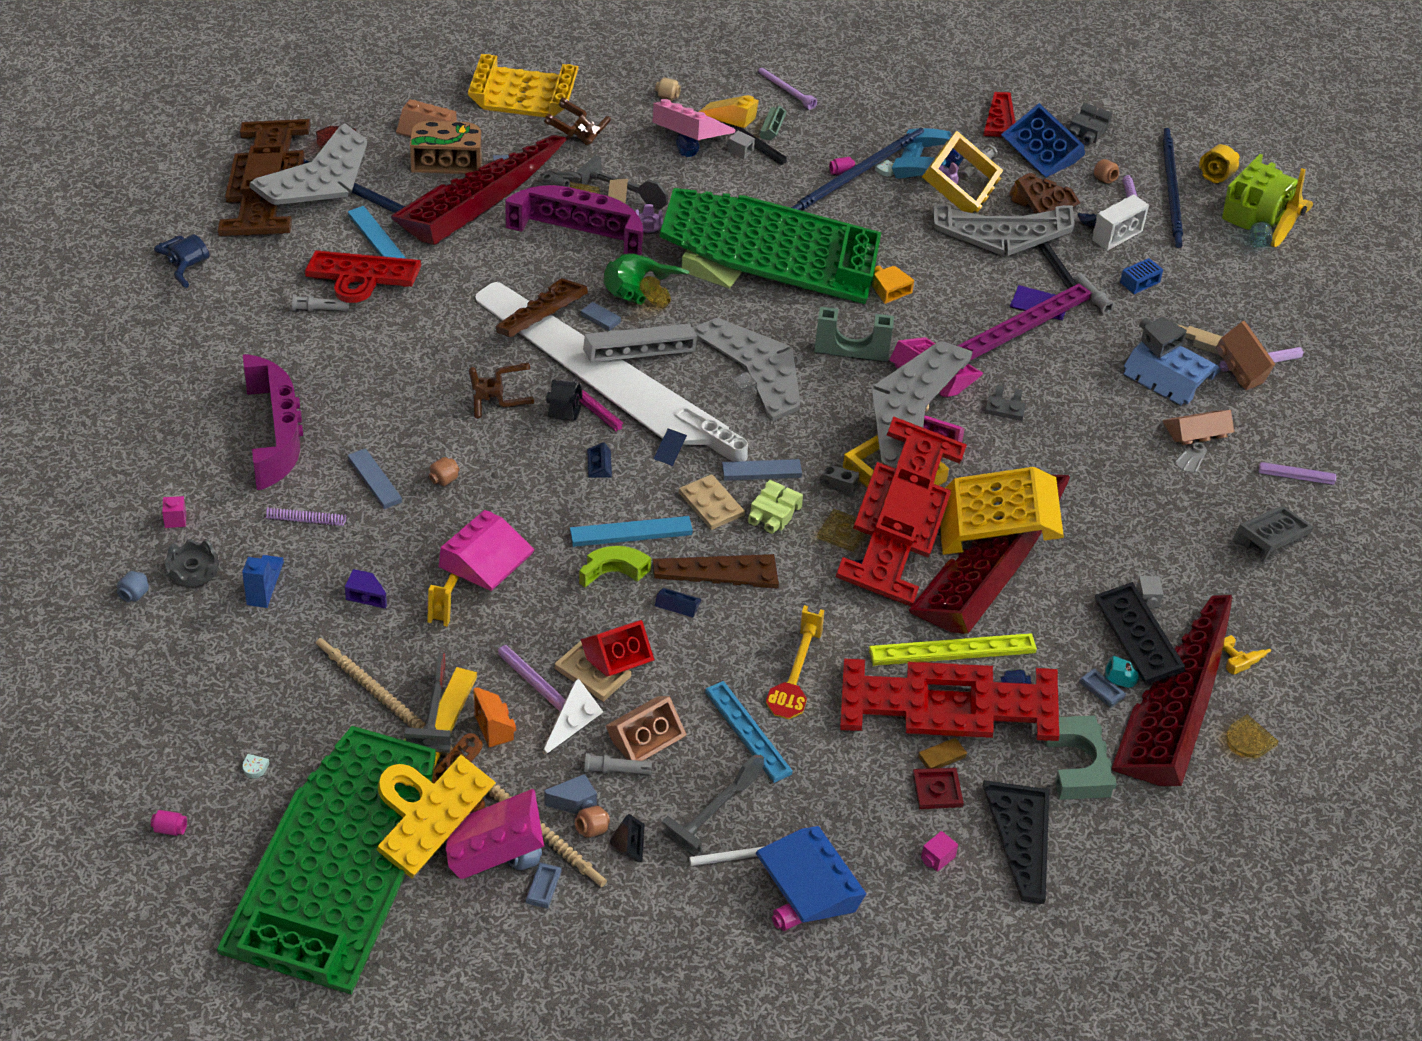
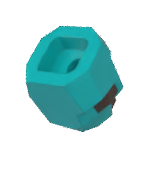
(1121, 672)

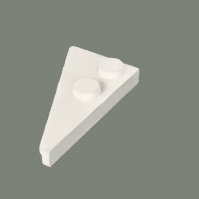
(576, 713)

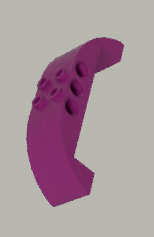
(576, 211)
(275, 462)

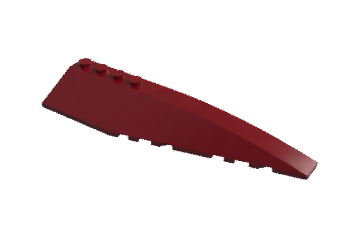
(454, 205)
(974, 580)
(1168, 720)

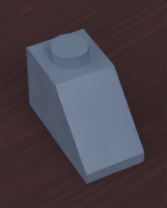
(571, 795)

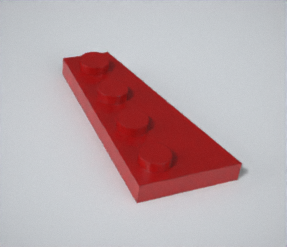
(1000, 114)

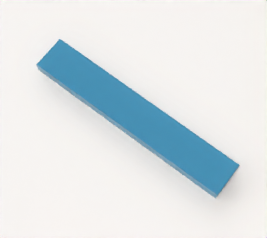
(374, 233)
(631, 531)
(748, 731)

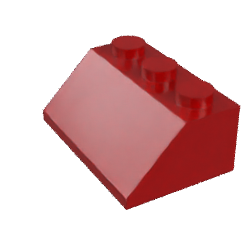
(618, 648)

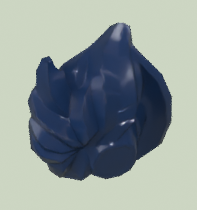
(1088, 219)

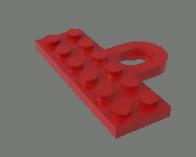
(361, 268)

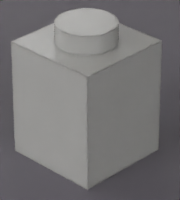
(741, 144)
(1150, 590)

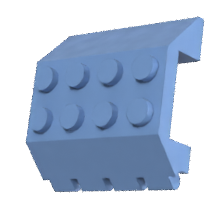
(1173, 373)

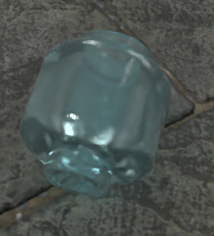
(1261, 234)

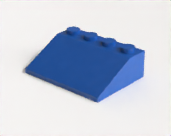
(1044, 141)
(812, 875)

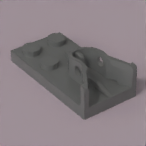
(1272, 530)

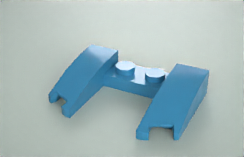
(910, 162)

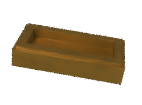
(942, 754)

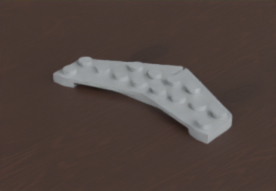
(326, 177)
(996, 231)
(763, 358)
(911, 389)

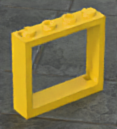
(952, 190)
(856, 455)

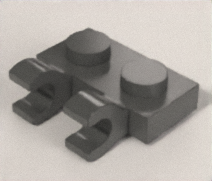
(1006, 408)

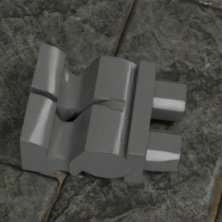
(1090, 124)

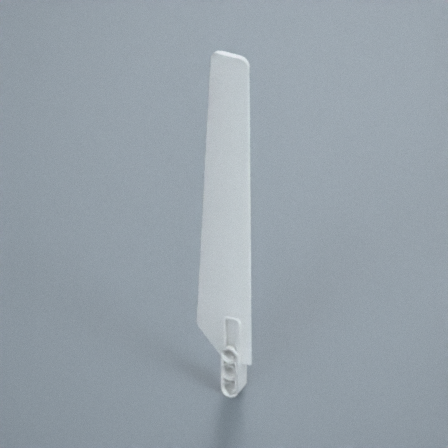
(619, 381)

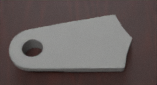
(1191, 457)

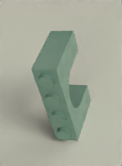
(873, 347)
(1093, 780)

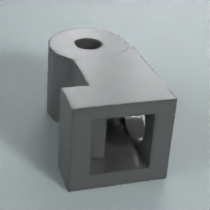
(840, 479)

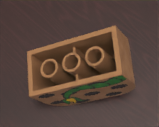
(445, 147)

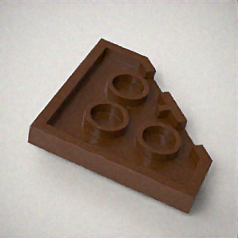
(1045, 194)

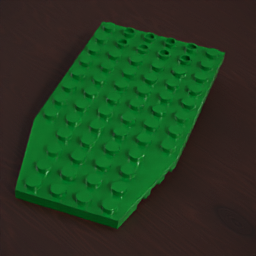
(774, 242)
(321, 879)

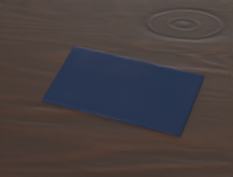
(670, 447)

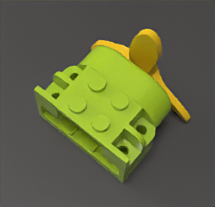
(1266, 197)

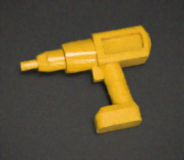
(1240, 660)

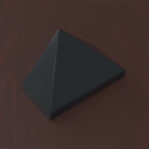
(630, 838)

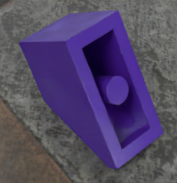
(365, 589)

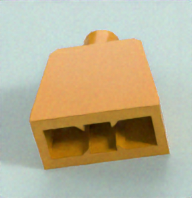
(891, 283)

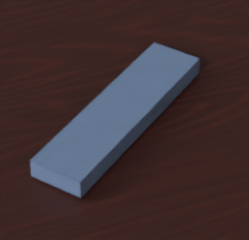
(761, 469)
(374, 478)

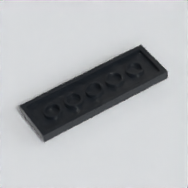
(1139, 633)

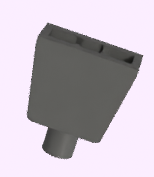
(1162, 335)

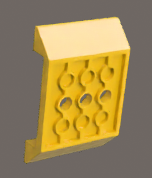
(501, 88)
(1027, 505)

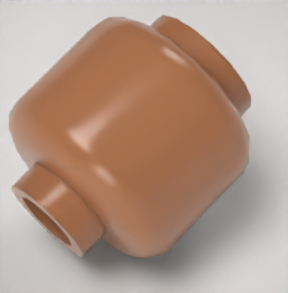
(1106, 171)
(444, 471)
(592, 821)

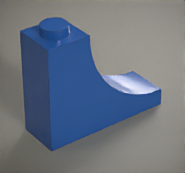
(260, 579)

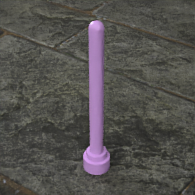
(808, 101)

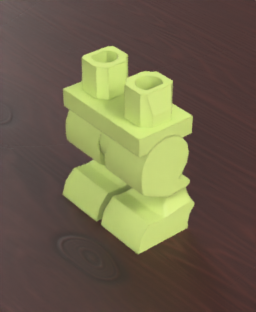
(774, 513)

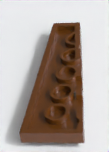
(558, 296)
(740, 569)

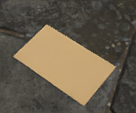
(618, 189)

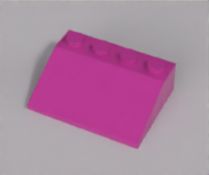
(910, 348)
(485, 551)
(495, 835)

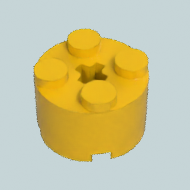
(1219, 163)

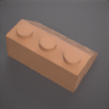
(418, 112)
(1245, 356)
(1200, 426)
(647, 729)

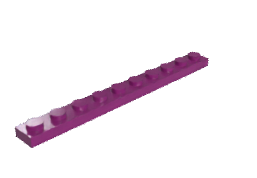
(1026, 320)

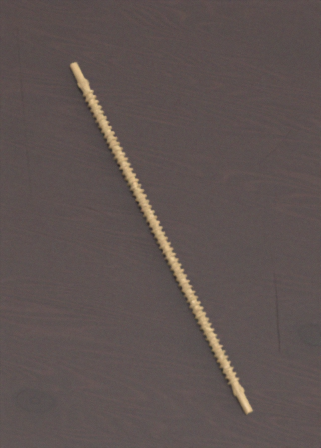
(412, 721)

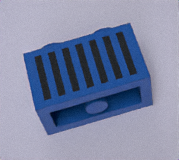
(1141, 276)

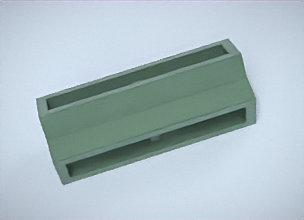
(772, 123)

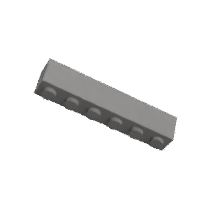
(639, 342)

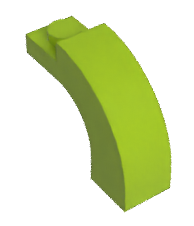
(615, 559)

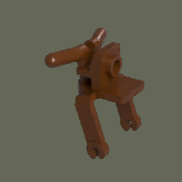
(582, 127)
(493, 387)

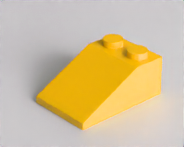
(735, 111)

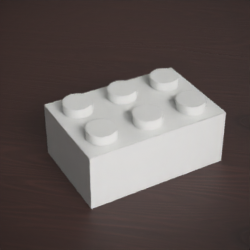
(1120, 222)

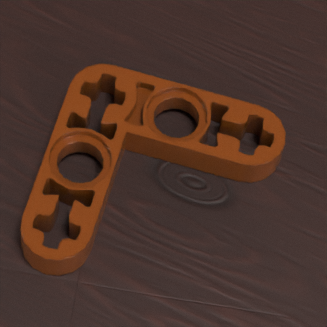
(456, 751)

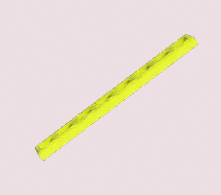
(952, 649)

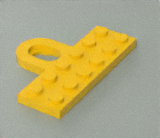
(434, 816)

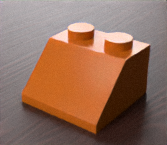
(493, 718)

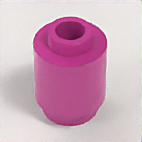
(841, 165)
(169, 823)
(785, 917)

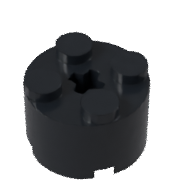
(564, 399)

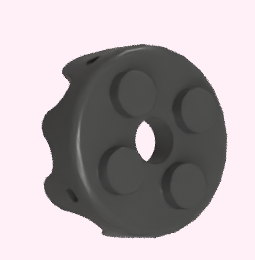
(191, 553)

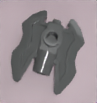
(556, 178)

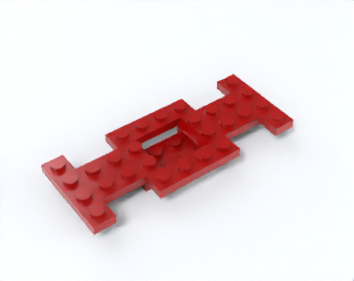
(908, 514)
(950, 711)

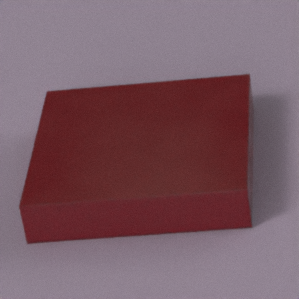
(937, 788)

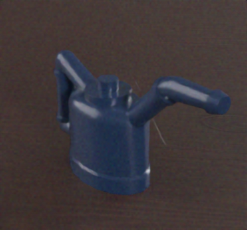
(183, 253)

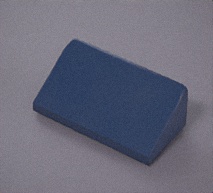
(599, 461)
(677, 602)

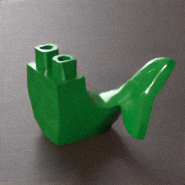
(625, 273)

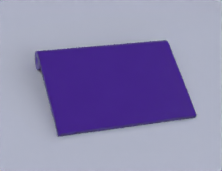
(1027, 298)

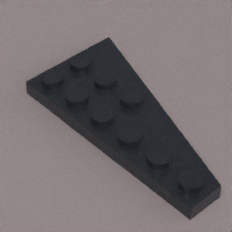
(1022, 824)

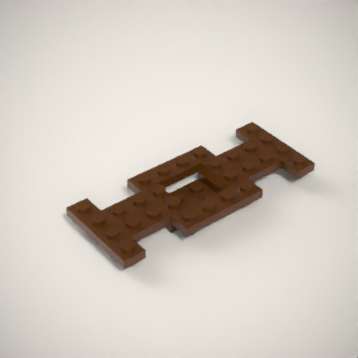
(264, 158)

